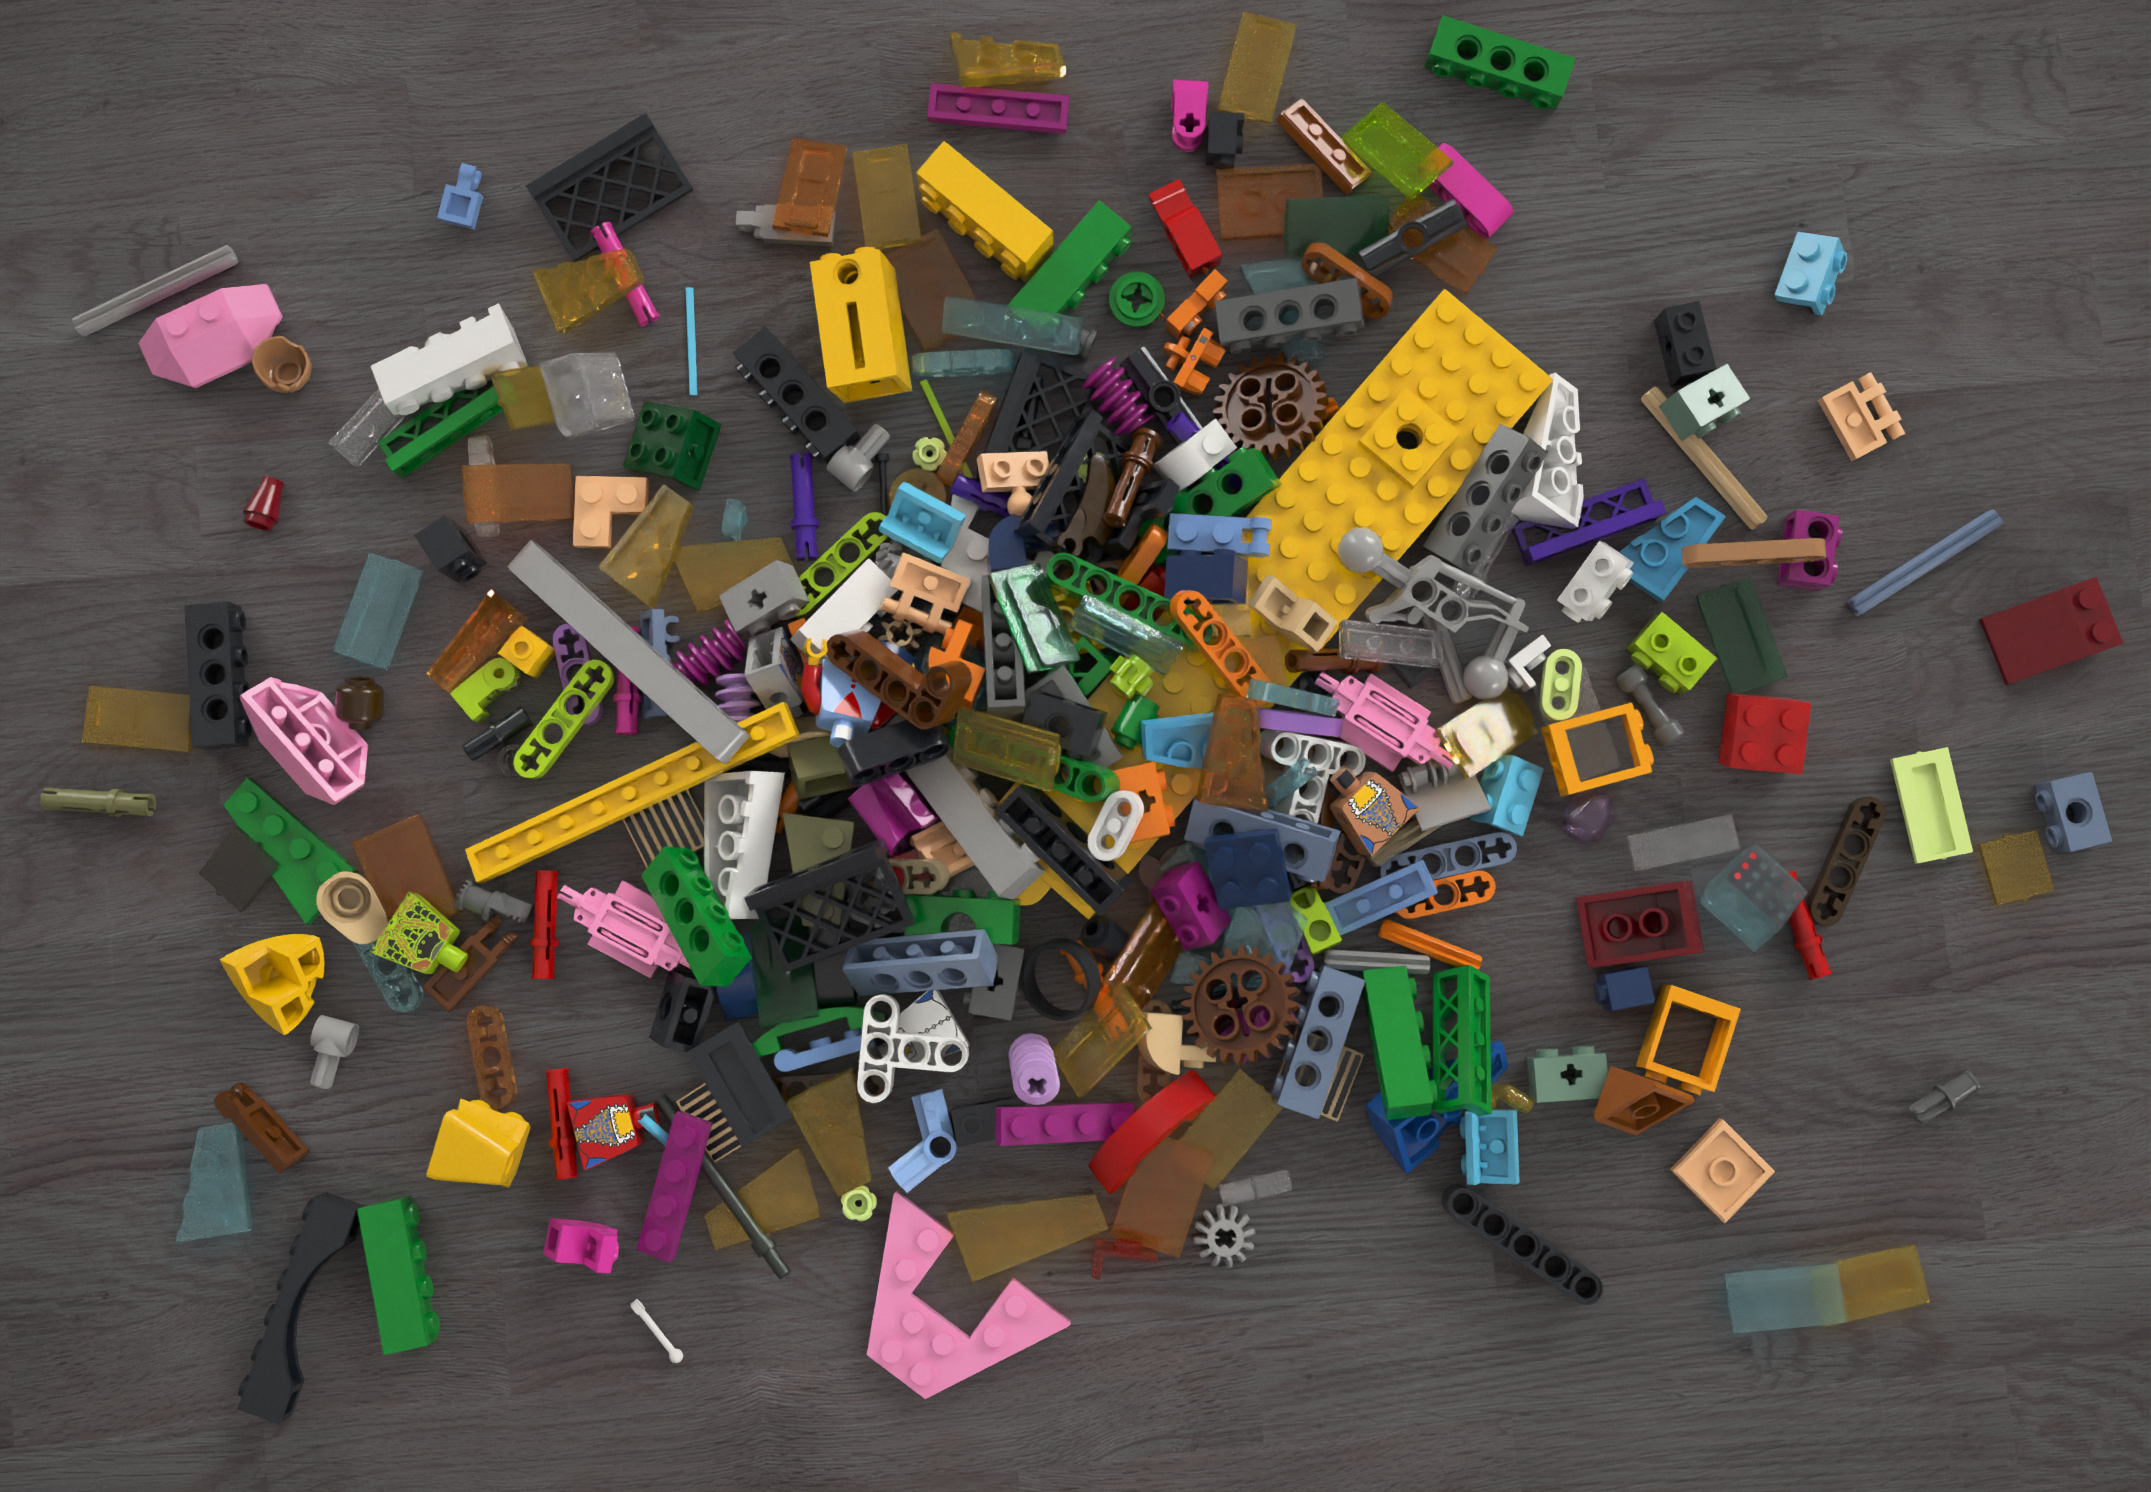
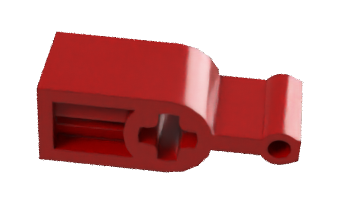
(1185, 229)

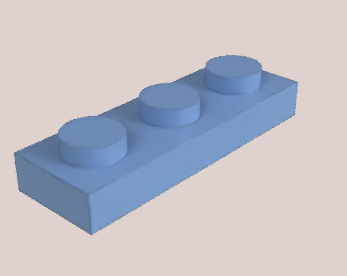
(1381, 897)

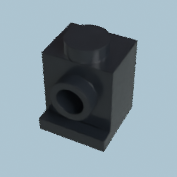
(1224, 139)

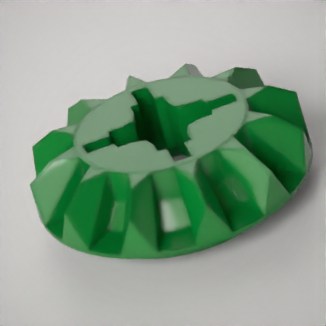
(1126, 287)

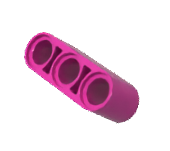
(1478, 200)

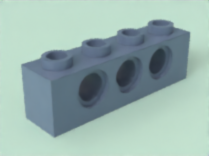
(1316, 840)
(922, 963)
(1345, 992)

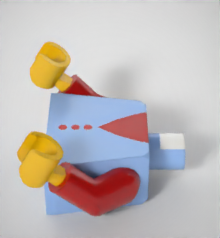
(839, 700)

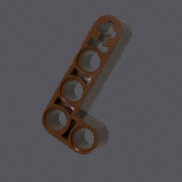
(859, 653)

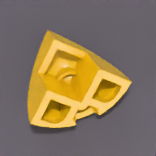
(278, 977)

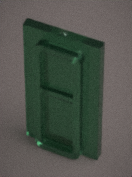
(1340, 222)
(1033, 618)
(1741, 636)
(779, 994)

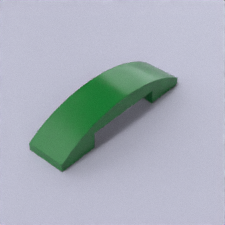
(772, 1040)

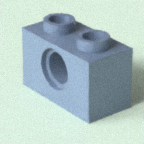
(2089, 821)

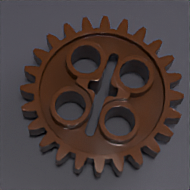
(1303, 402)
(1271, 996)

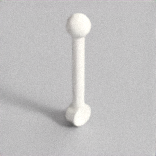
(675, 1355)

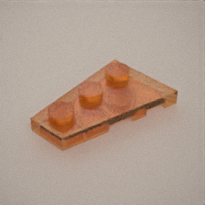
(1232, 757)

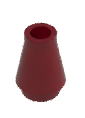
(264, 506)

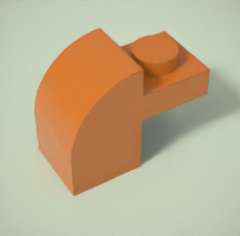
(955, 644)

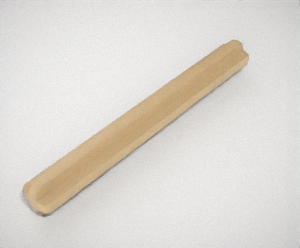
(1709, 465)

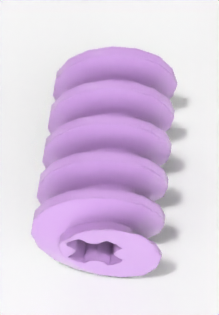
(736, 696)
(1033, 1069)

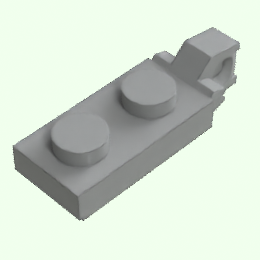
(761, 224)

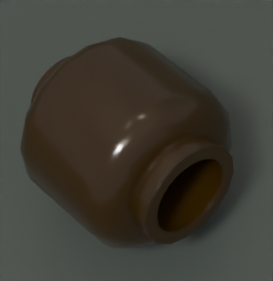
(359, 702)

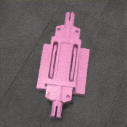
(1384, 722)
(627, 927)

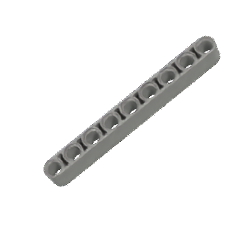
(629, 652)

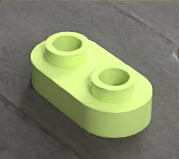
(1561, 686)

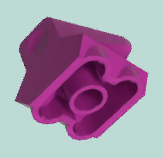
(894, 810)

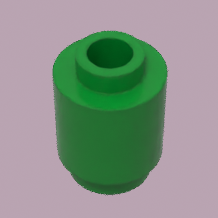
(1128, 723)

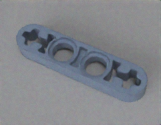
(1446, 855)

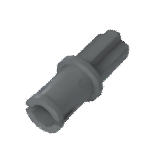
(1944, 1097)

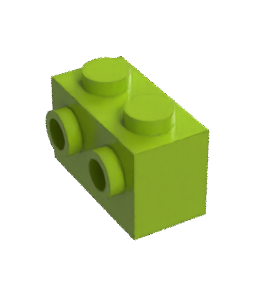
(1670, 654)

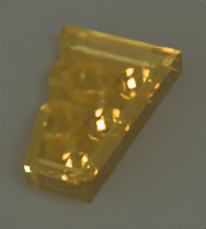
(649, 546)
(720, 566)

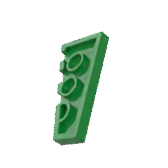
(302, 855)

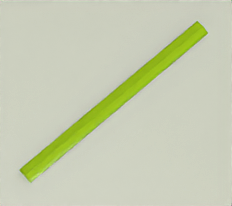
(942, 421)

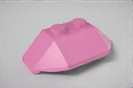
(210, 334)
(307, 739)

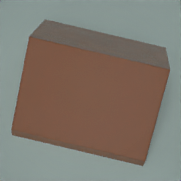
(1637, 1102)

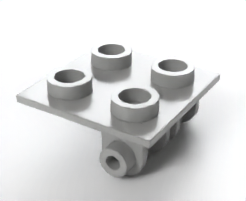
(1442, 794)

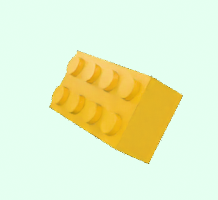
(984, 213)

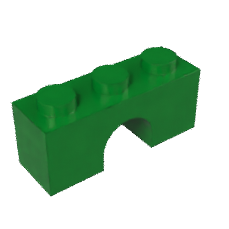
(993, 913)

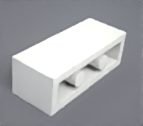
(847, 608)

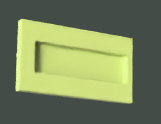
(1931, 805)

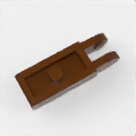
(451, 987)
(261, 1126)

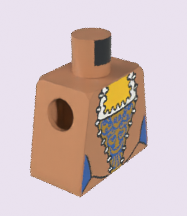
(1369, 809)

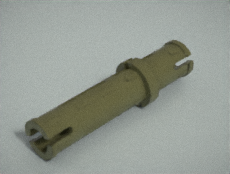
(113, 802)

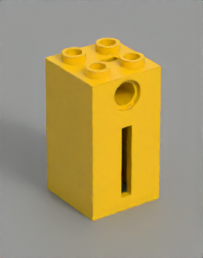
(860, 325)

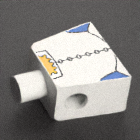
(928, 1016)

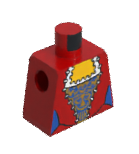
(608, 1126)

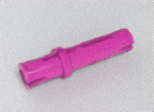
(638, 298)
(626, 703)

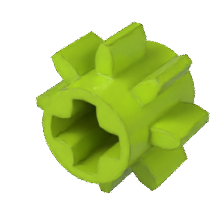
(1131, 676)

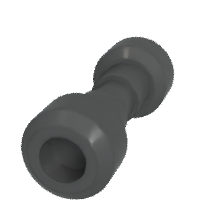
(1665, 729)

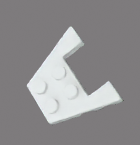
(970, 555)

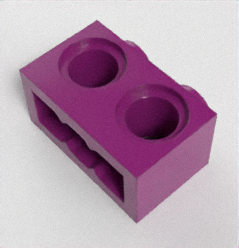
(1825, 570)

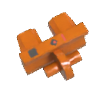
(1204, 350)

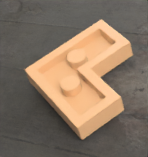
(598, 500)

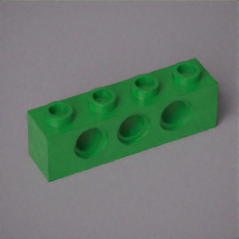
(1516, 55)
(1257, 482)
(696, 916)

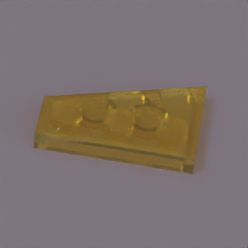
(996, 63)
(587, 286)
(834, 1130)
(774, 1199)

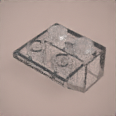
(586, 392)

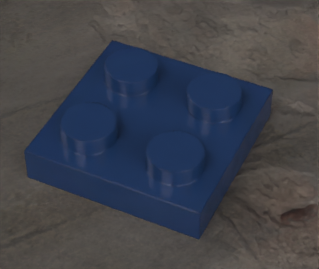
(1248, 868)

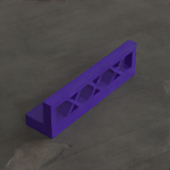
(1595, 530)

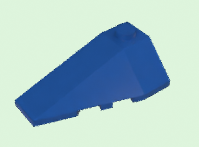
(1417, 1137)

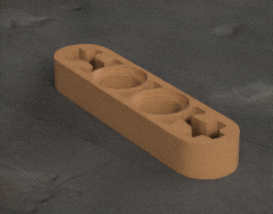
(1753, 553)

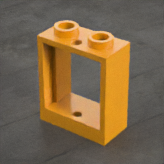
(1562, 758)
(1717, 1049)

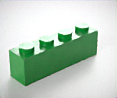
(1076, 263)
(1397, 1043)
(398, 1274)

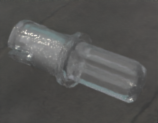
(1255, 1187)

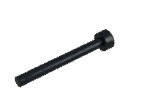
(882, 458)

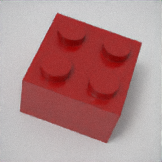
(1764, 733)

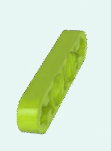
(842, 570)
(569, 723)

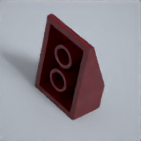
(2051, 631)
(1640, 924)

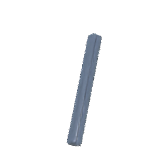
(1924, 562)

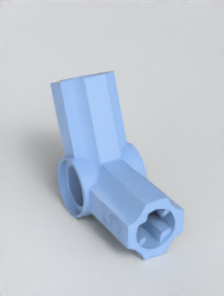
(921, 1159)

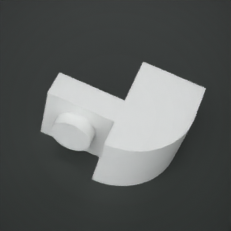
(1195, 455)

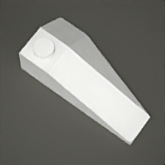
(1553, 491)

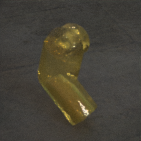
(1512, 1097)

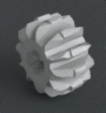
(1222, 1248)

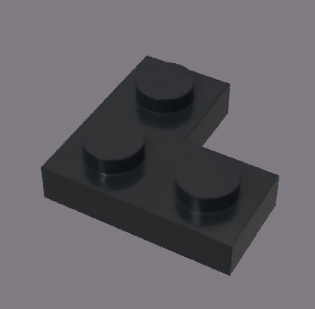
(1151, 502)

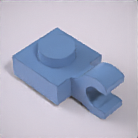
(461, 203)

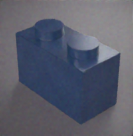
(1217, 576)

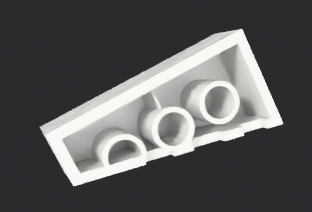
(449, 363)
(740, 834)

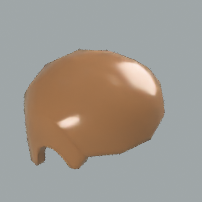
(281, 364)

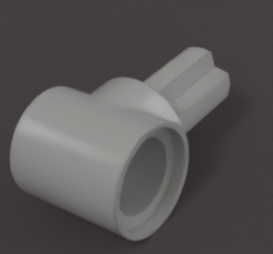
(854, 464)
(331, 1040)

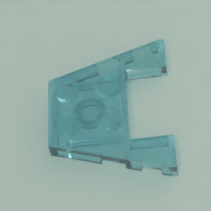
(1269, 927)

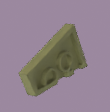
(812, 842)

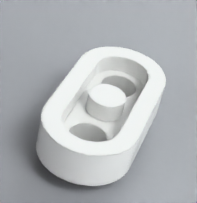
(1114, 823)

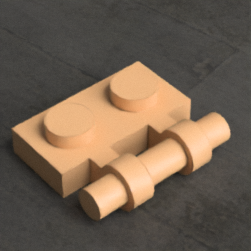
(1854, 422)
(928, 583)

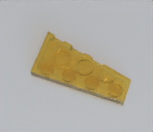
(1017, 1232)

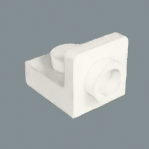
(1530, 657)

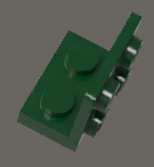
(672, 443)

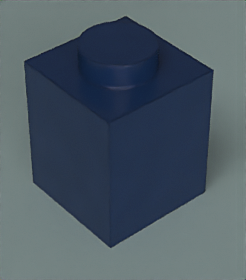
(1624, 988)

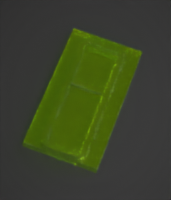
(1397, 150)

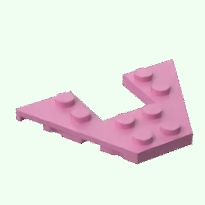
(921, 1343)

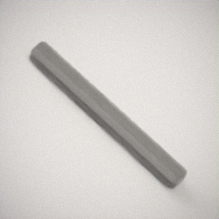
(155, 290)

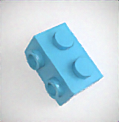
(1811, 271)
(922, 523)
(1510, 791)
(1490, 1147)

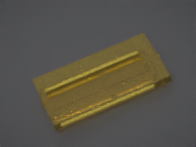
(1257, 67)
(887, 197)
(138, 719)
(1487, 732)
(1006, 749)
(1101, 1039)
(1231, 1124)
(1882, 1282)

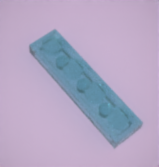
(1012, 325)

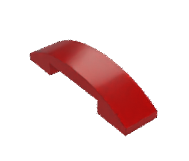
(1148, 1128)

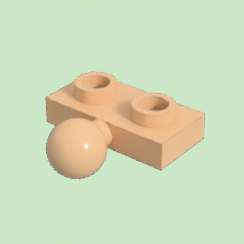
(1013, 473)

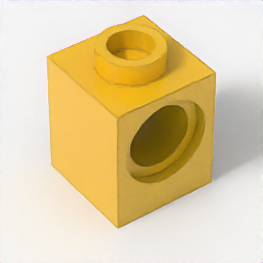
(527, 652)

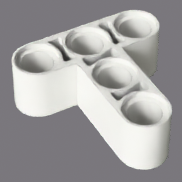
(1325, 760)
(897, 1045)

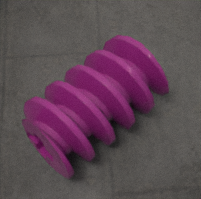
(1116, 398)
(711, 655)

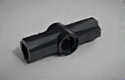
(1434, 228)
(1148, 379)

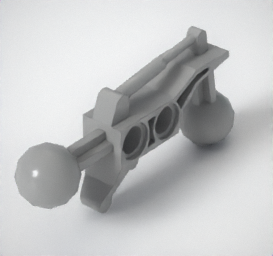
(1484, 675)

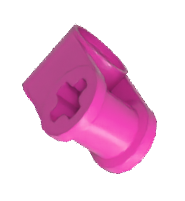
(1189, 110)

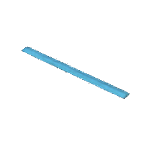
(691, 341)

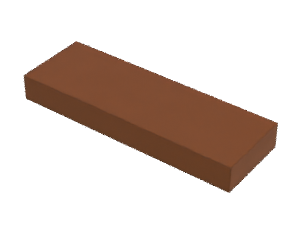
(1324, 146)

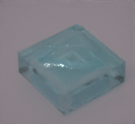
(734, 519)

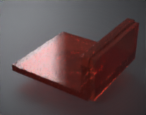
(1119, 1248)

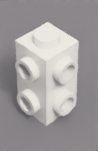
(1594, 583)

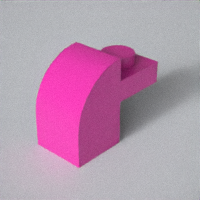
(582, 1243)

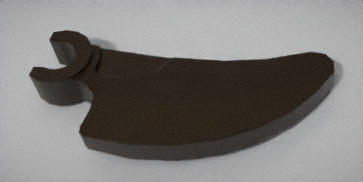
(1087, 519)

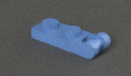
(1218, 532)
(820, 1051)

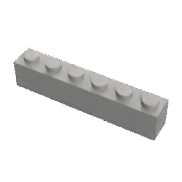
(970, 817)

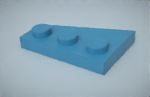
(1658, 552)
(1177, 739)

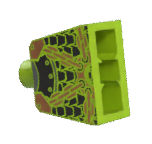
(420, 938)

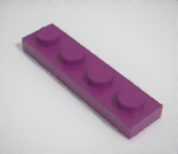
(998, 108)
(1059, 1122)
(674, 1186)

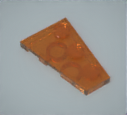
(476, 640)

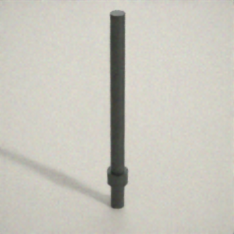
(763, 1243)

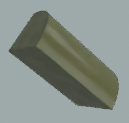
(816, 768)

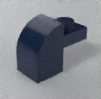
(1008, 549)
(740, 996)

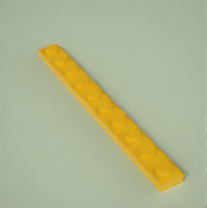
(624, 797)

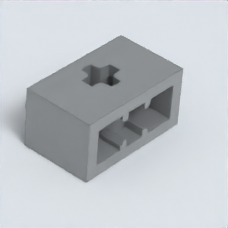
(764, 599)

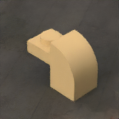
(1292, 616)
(1163, 1045)

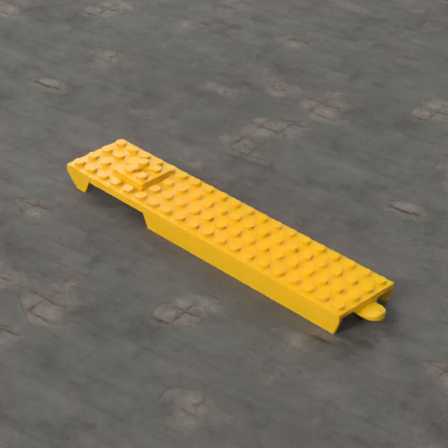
(1441, 382)

